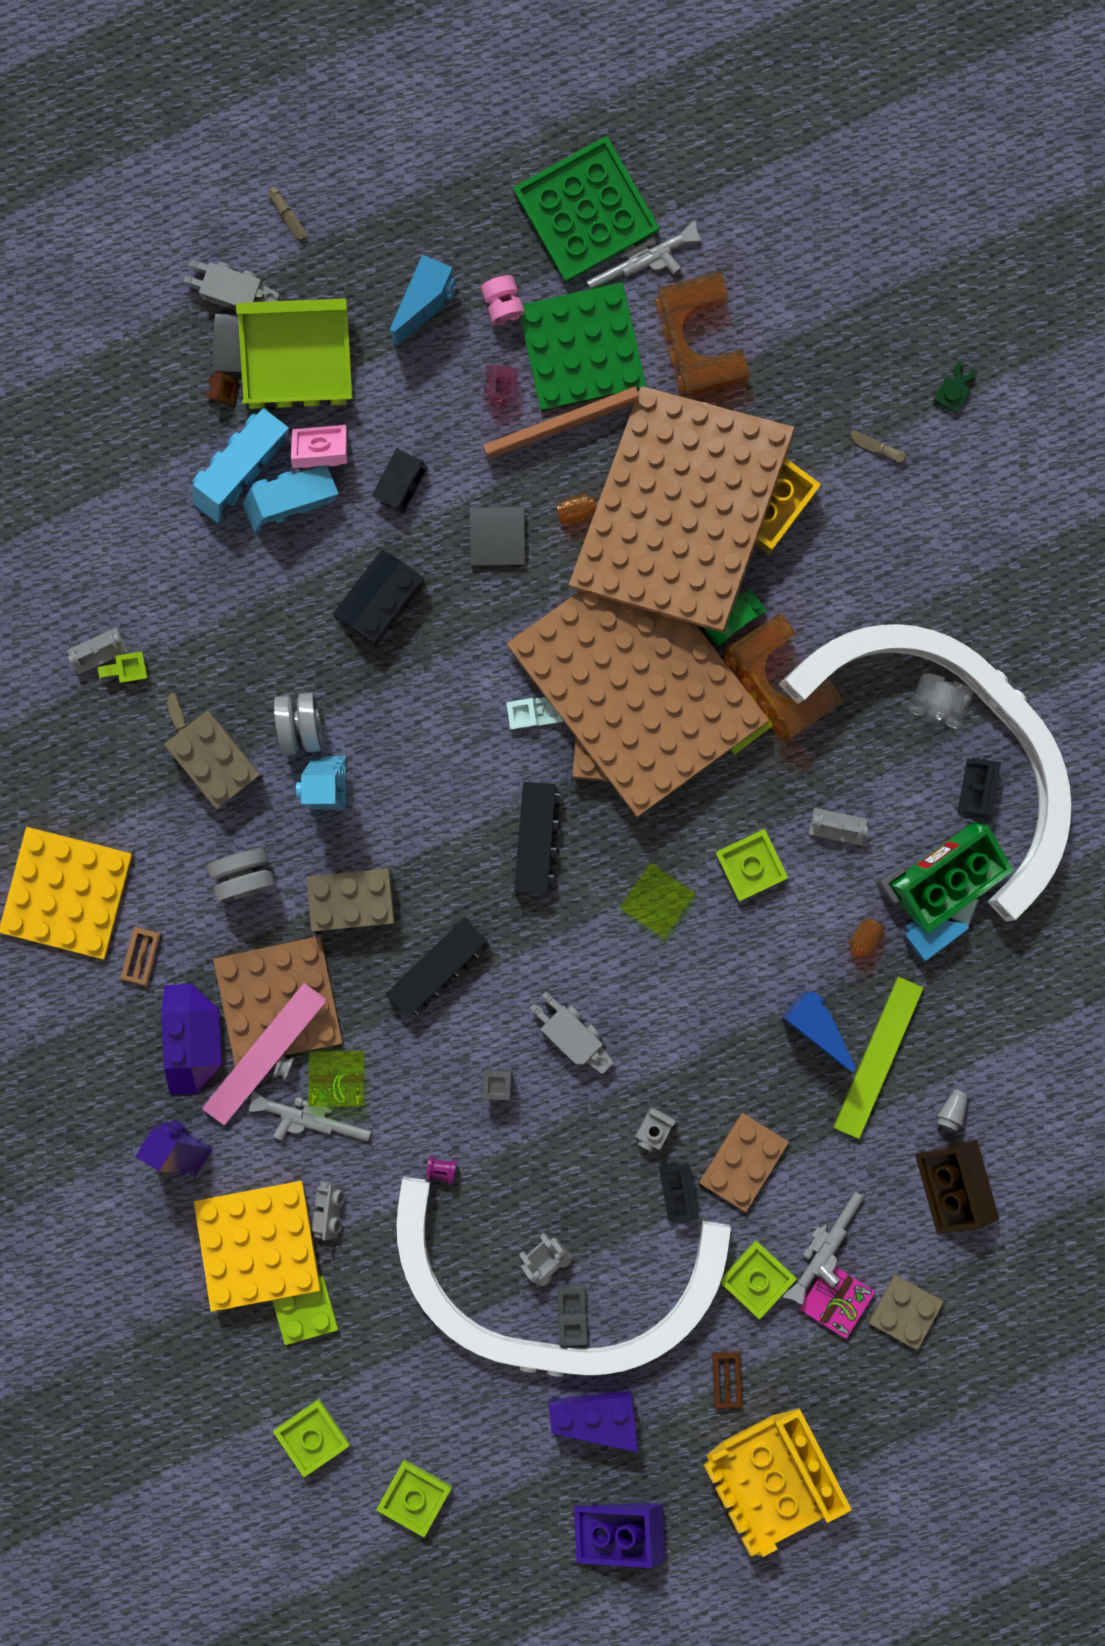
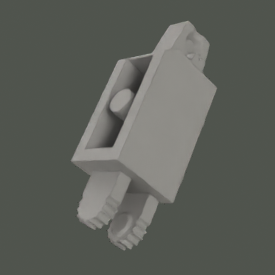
(228, 287)
(572, 1036)

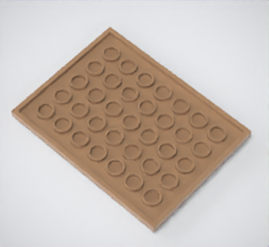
(682, 508)
(637, 693)

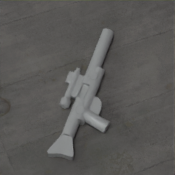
(655, 258)
(311, 1117)
(825, 1245)

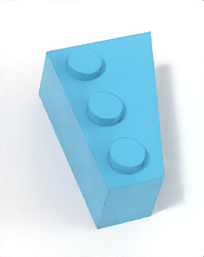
(289, 495)

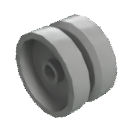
(296, 724)
(241, 878)

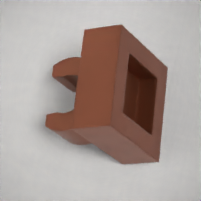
(223, 389)

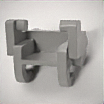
(545, 1260)

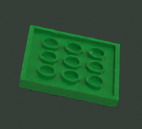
(586, 209)
(581, 346)

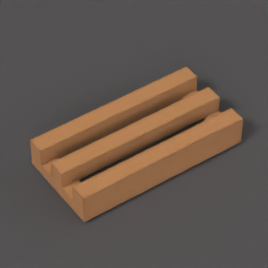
(135, 979)

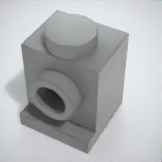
(658, 1119)

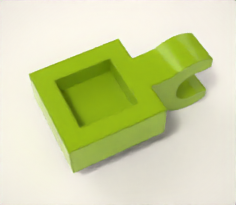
(127, 666)

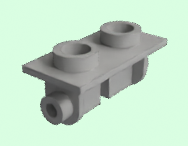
(97, 651)
(838, 826)
(328, 1223)

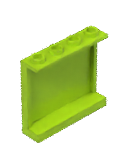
(294, 352)

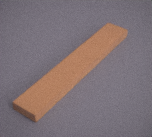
(561, 423)

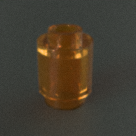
(576, 509)
(866, 938)

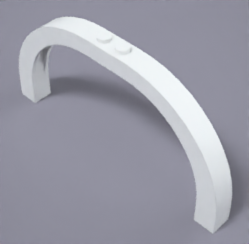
(1005, 702)
(545, 1356)

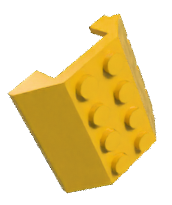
(775, 1481)

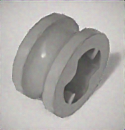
(284, 1067)

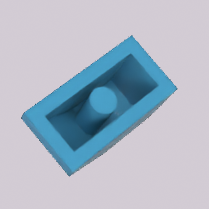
(929, 944)

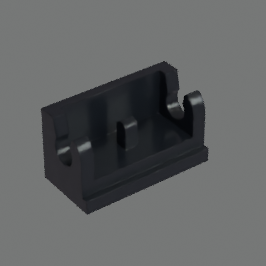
(400, 481)
(979, 787)
(678, 1192)

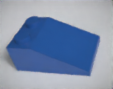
(816, 1023)

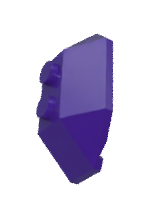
(189, 1038)

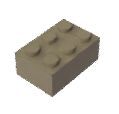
(212, 759)
(351, 899)

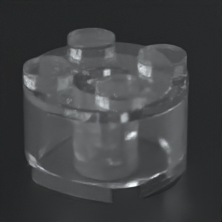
(941, 700)

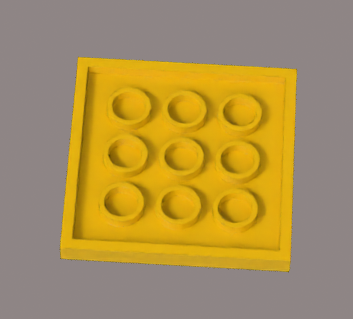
(65, 893)
(257, 1246)

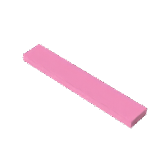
(264, 1053)

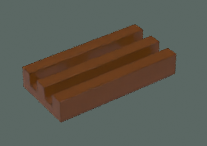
(726, 1356)

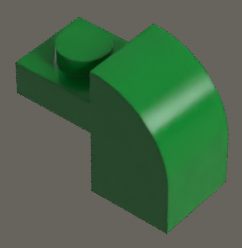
(745, 610)

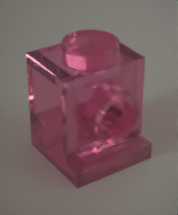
(507, 377)

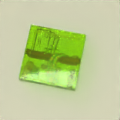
(657, 900)
(336, 1079)

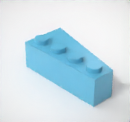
(238, 464)
(323, 783)

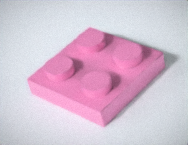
(319, 446)

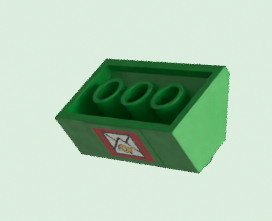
(951, 876)

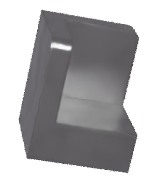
(885, 887)
(496, 1084)

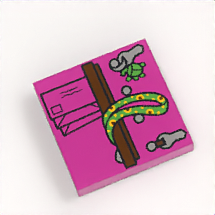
(838, 1306)

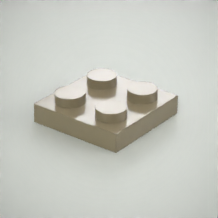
(905, 1311)

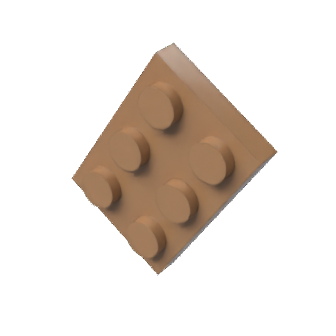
(743, 1162)

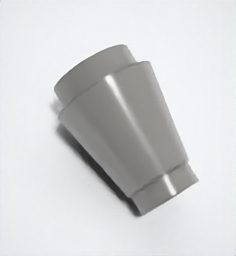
(953, 1111)

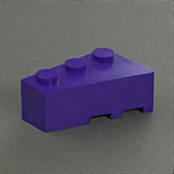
(172, 1149)
(596, 1419)

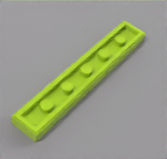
(878, 1057)

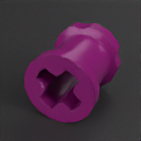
(441, 1170)

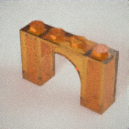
(697, 372)
(749, 660)

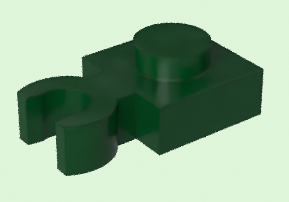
(953, 391)

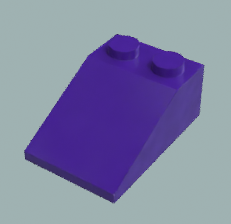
(620, 1534)

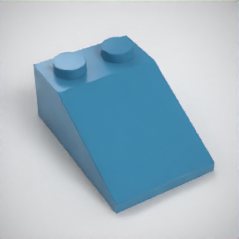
(426, 295)

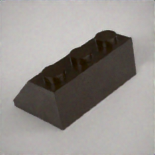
(957, 1187)

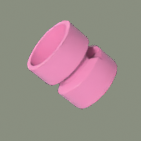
(501, 296)

